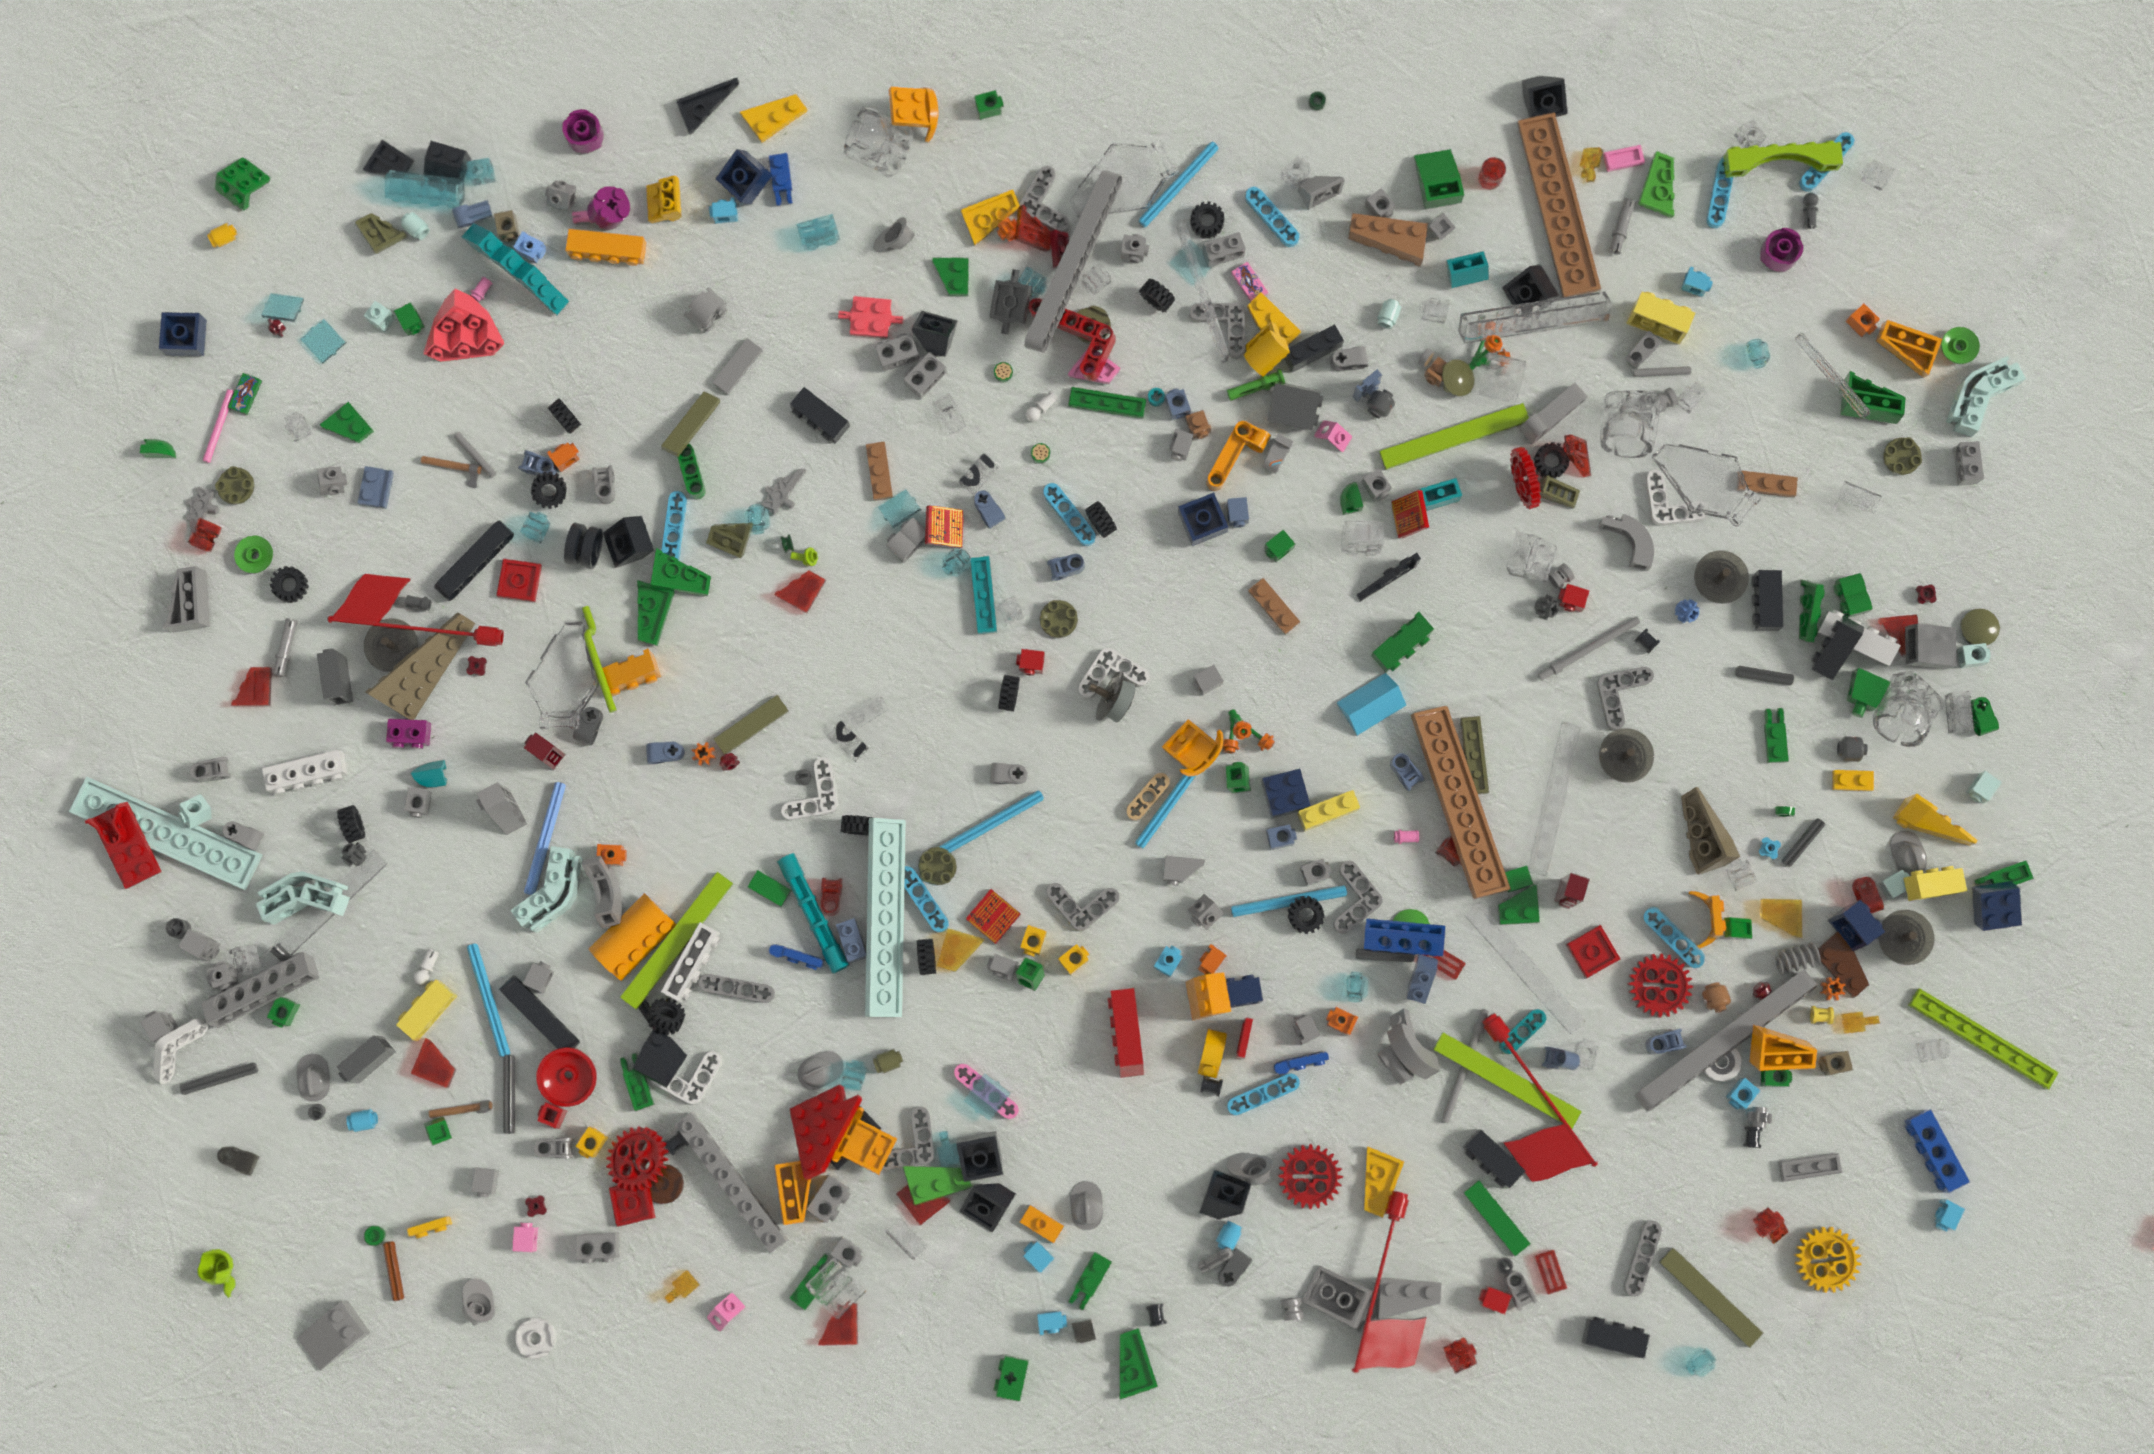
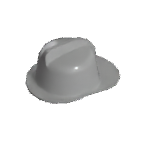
(895, 236)
(1908, 852)
(820, 1070)
(313, 1077)
(1251, 1167)
(1086, 1205)
(477, 1301)

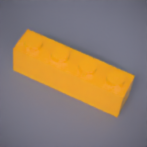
(606, 246)

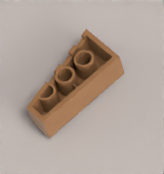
(1390, 236)

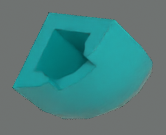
(430, 774)

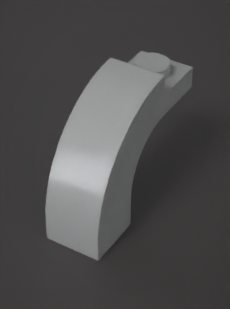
(1638, 537)
(607, 891)
(1408, 1049)

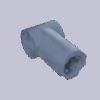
(467, 215)

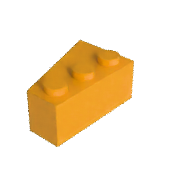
(1909, 346)
(632, 672)
(1780, 1051)
(792, 1192)

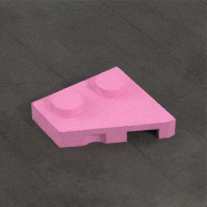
(1107, 374)

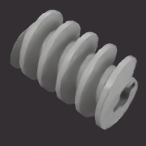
(1796, 957)

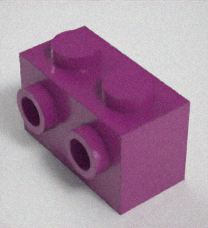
(408, 732)

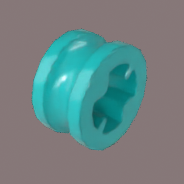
(1161, 399)

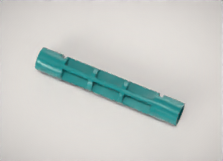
(807, 901)

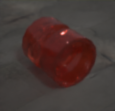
(1492, 173)
(204, 535)

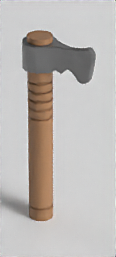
(473, 469)
(482, 1107)

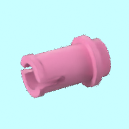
(580, 216)
(481, 289)
(1406, 836)

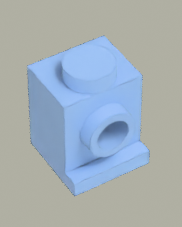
(534, 253)

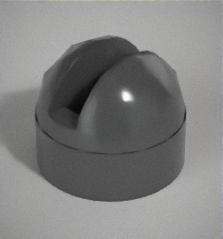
(805, 780)
(315, 1115)
(1501, 1268)

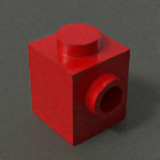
(1573, 598)
(1030, 661)
(551, 1115)
(1494, 1299)

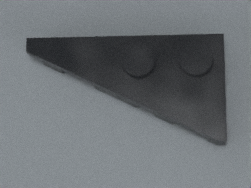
(700, 105)
(1390, 575)

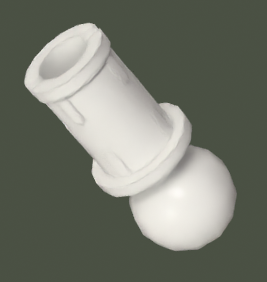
(1033, 413)
(422, 977)

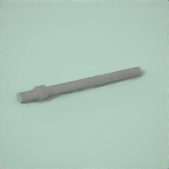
(1557, 667)
(1478, 1030)

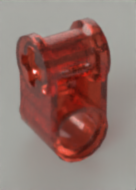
(831, 891)
(1869, 894)

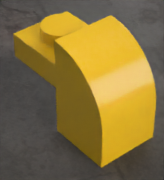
(1212, 1053)

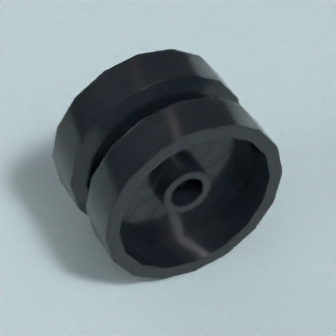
(583, 545)

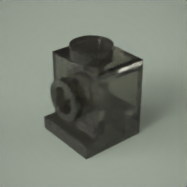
(1083, 1331)

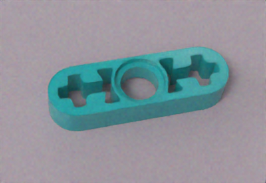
(1529, 1018)

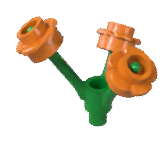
(1492, 344)
(1241, 730)

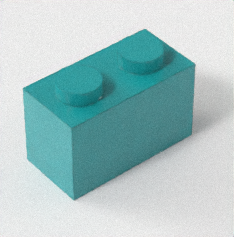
(1468, 269)
(1441, 494)

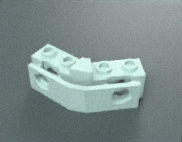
(1977, 399)
(555, 884)
(285, 899)

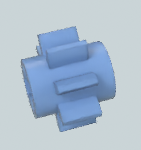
(1687, 611)

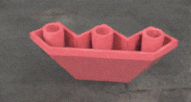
(462, 330)

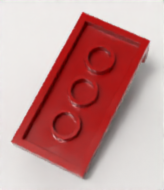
(125, 845)

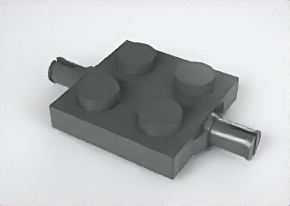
(1010, 301)

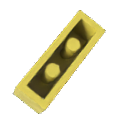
(1328, 810)
(1935, 883)
(426, 1009)

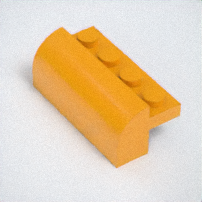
(634, 938)

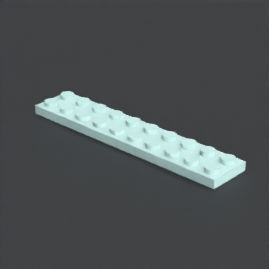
(172, 837)
(885, 918)

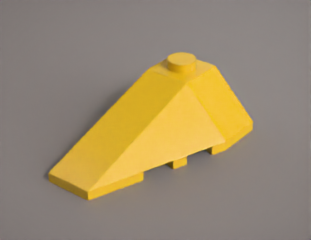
(1921, 816)

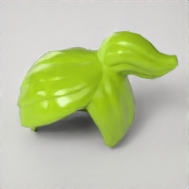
(216, 1269)

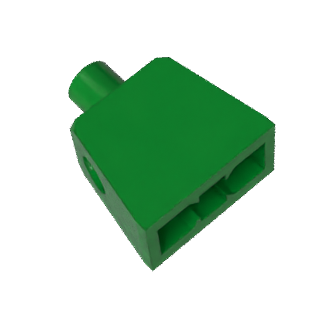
(1866, 691)

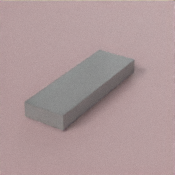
(737, 366)
(1810, 1167)

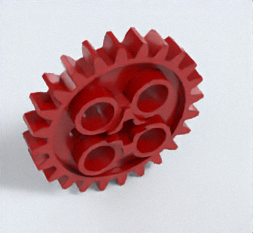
(1527, 489)
(1660, 968)
(1310, 1158)
(637, 1159)

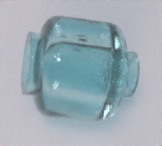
(1757, 353)
(758, 517)
(956, 562)
(1355, 987)
(1700, 1362)

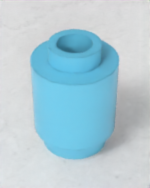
(362, 1120)
(1229, 1235)

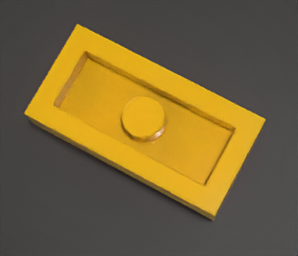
(1853, 780)
(421, 1230)

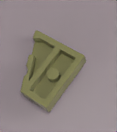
(379, 233)
(730, 537)

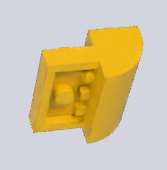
(664, 200)
(1266, 349)

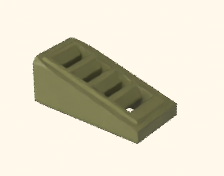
(1547, 480)

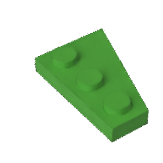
(1658, 186)
(933, 1182)

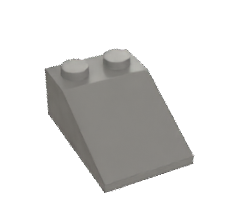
(1338, 1298)
(333, 1334)

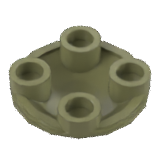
(1457, 378)
(1902, 456)
(235, 485)
(1058, 618)
(1980, 627)
(937, 866)

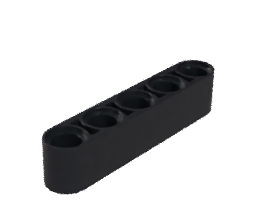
(474, 560)
(538, 1014)

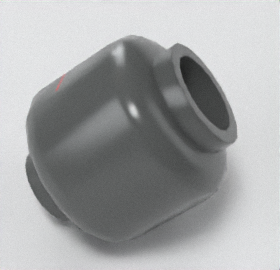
(1380, 403)
(1851, 748)

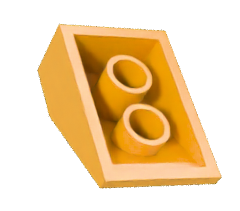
(1208, 995)

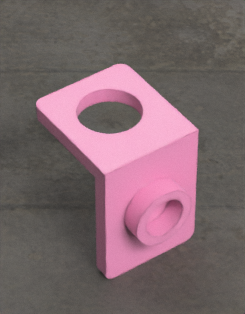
(1335, 434)
(726, 1311)

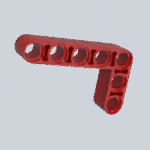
(1093, 336)

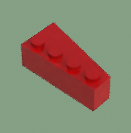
(1126, 1032)

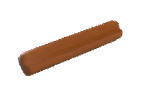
(393, 1271)

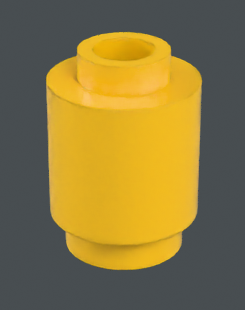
(222, 235)

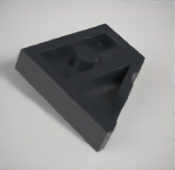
(386, 159)

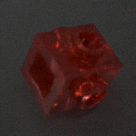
(1770, 1225)
(1460, 1355)

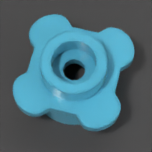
(1764, 851)

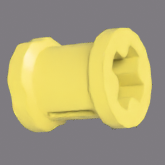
(1821, 1015)

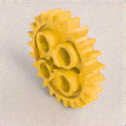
(1825, 1241)

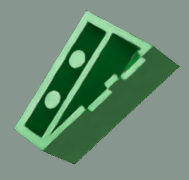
(1882, 402)
(1403, 643)

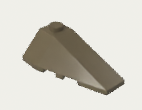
(1708, 838)

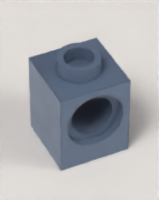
(1177, 411)
(1237, 512)
(1274, 843)

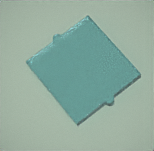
(1181, 264)
(282, 307)
(323, 341)
(899, 508)
(987, 1096)

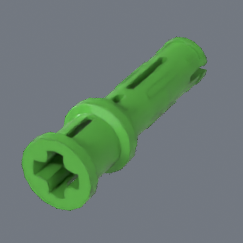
(1265, 383)

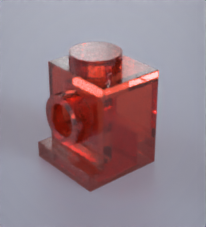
(1448, 851)

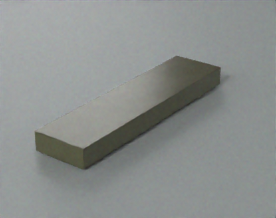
(690, 424)
(751, 725)
(1474, 752)

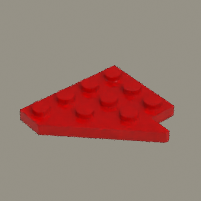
(821, 1126)

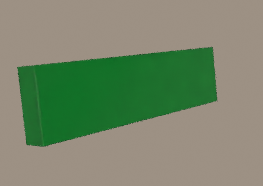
(1107, 402)
(1496, 1218)

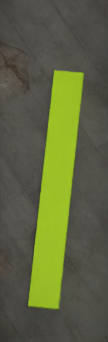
(1454, 436)
(676, 941)
(1983, 1039)
(1504, 1078)

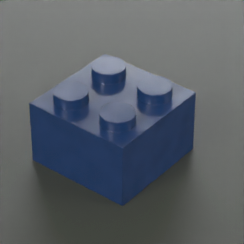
(743, 176)
(182, 334)
(1203, 519)
(1285, 793)
(1997, 906)
(1857, 925)
(1244, 991)

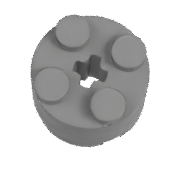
(706, 309)

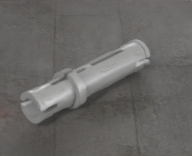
(1619, 233)
(282, 656)

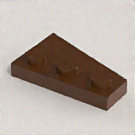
(1843, 963)

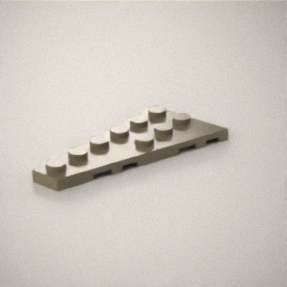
(419, 672)

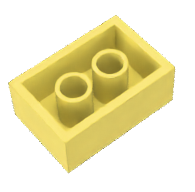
(1661, 317)

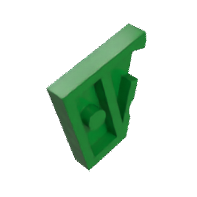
(954, 274)
(348, 424)
(1520, 908)

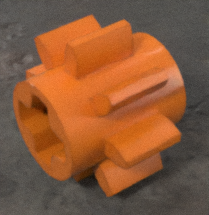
(1007, 229)
(701, 748)
(1837, 986)

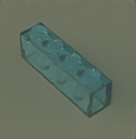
(424, 189)

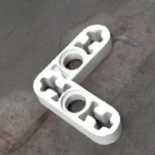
(1663, 506)
(1114, 666)
(818, 801)
(168, 1044)
(687, 1087)

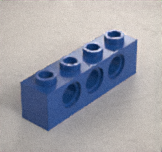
(1413, 933)
(1956, 1176)

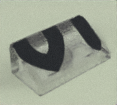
(978, 474)
(848, 740)

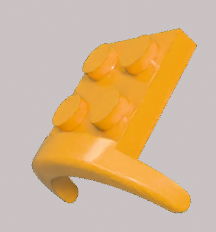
(914, 108)
(1193, 748)
(1718, 925)
(865, 1145)

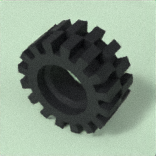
(1203, 209)
(1157, 295)
(564, 416)
(1540, 463)
(554, 480)
(1101, 519)
(283, 574)
(1009, 693)
(351, 823)
(855, 824)
(1314, 923)
(926, 956)
(662, 1024)

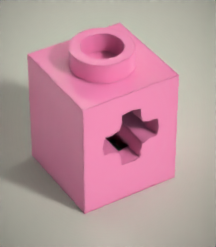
(525, 1238)

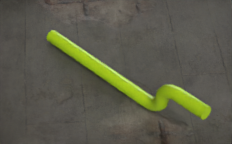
(595, 659)

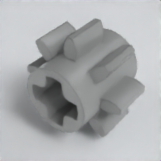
(1759, 1117)

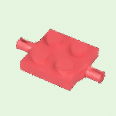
(870, 317)

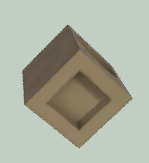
(503, 219)
(1843, 1059)

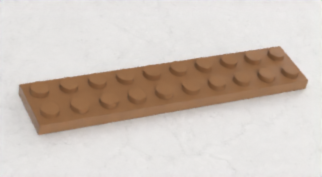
(1559, 205)
(1460, 802)

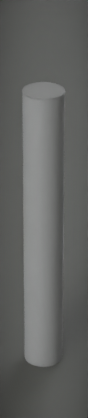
(1661, 371)
(474, 454)

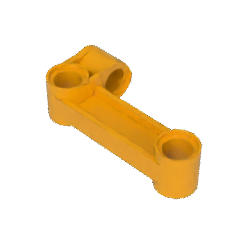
(1255, 439)

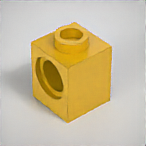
(1033, 932)
(1070, 967)
(599, 1138)

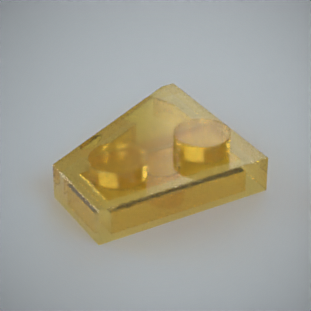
(1783, 914)
(957, 949)

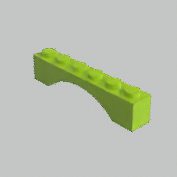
(1820, 156)

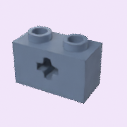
(851, 940)
(1422, 979)

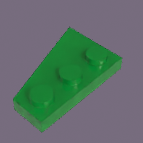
(676, 576)
(1135, 1366)

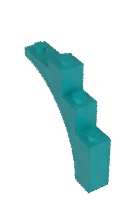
(511, 262)

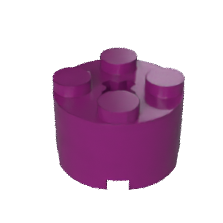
(573, 128)
(608, 207)
(1774, 257)

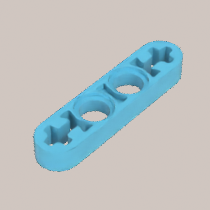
(1820, 176)
(1717, 191)
(1275, 214)
(1068, 515)
(674, 528)
(922, 900)
(1674, 937)
(1262, 1092)

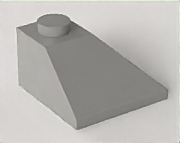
(1319, 189)

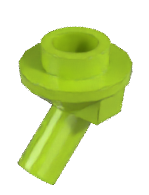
(809, 557)

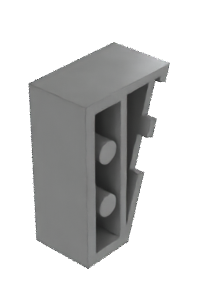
(189, 601)
(501, 807)
(1404, 1295)

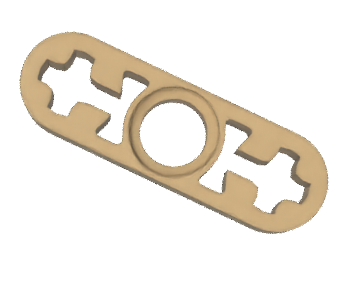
(1153, 782)

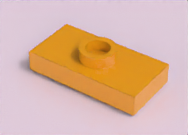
(1041, 1224)

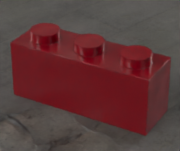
(544, 750)
(1571, 890)

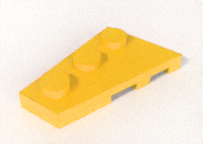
(773, 116)
(987, 214)
(1264, 311)
(1380, 1180)

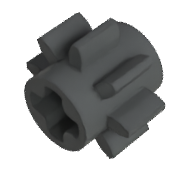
(1546, 607)
(354, 854)

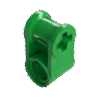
(1984, 717)

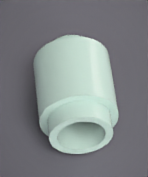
(415, 225)
(1389, 313)

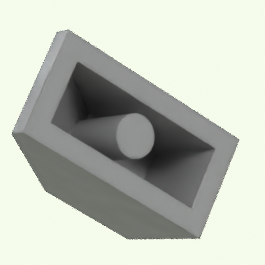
(1180, 869)

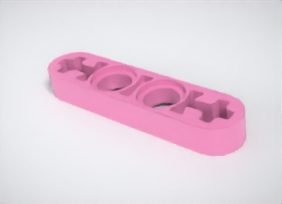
(970, 1071)

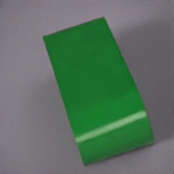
(692, 479)

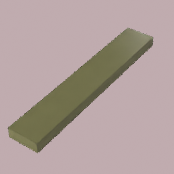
(1711, 1297)

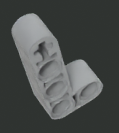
(1553, 413)

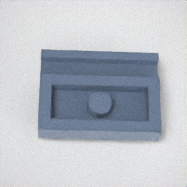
(1368, 386)
(375, 487)

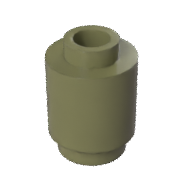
(887, 1061)

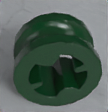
(1319, 95)
(787, 543)

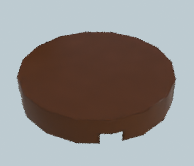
(668, 1186)

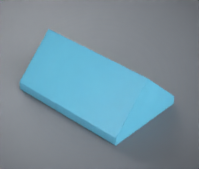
(1372, 703)

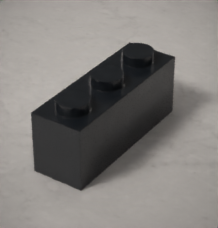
(1314, 348)
(819, 415)
(1767, 600)
(1837, 647)
(1493, 1159)
(1616, 1337)

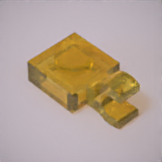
(1590, 159)
(1856, 1022)
(684, 1286)

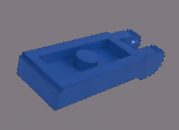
(781, 176)
(796, 956)
(1299, 1063)

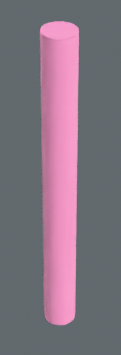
(218, 426)

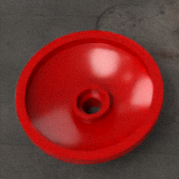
(561, 1089)

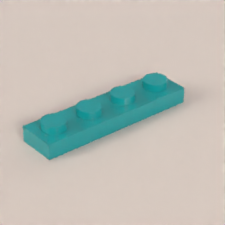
(983, 595)

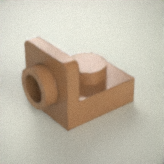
(1434, 372)
(1198, 424)

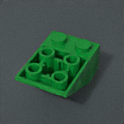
(1439, 179)

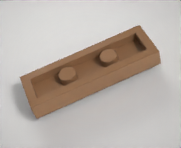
(879, 471)
(1771, 483)
(1274, 606)

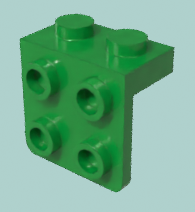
(239, 181)

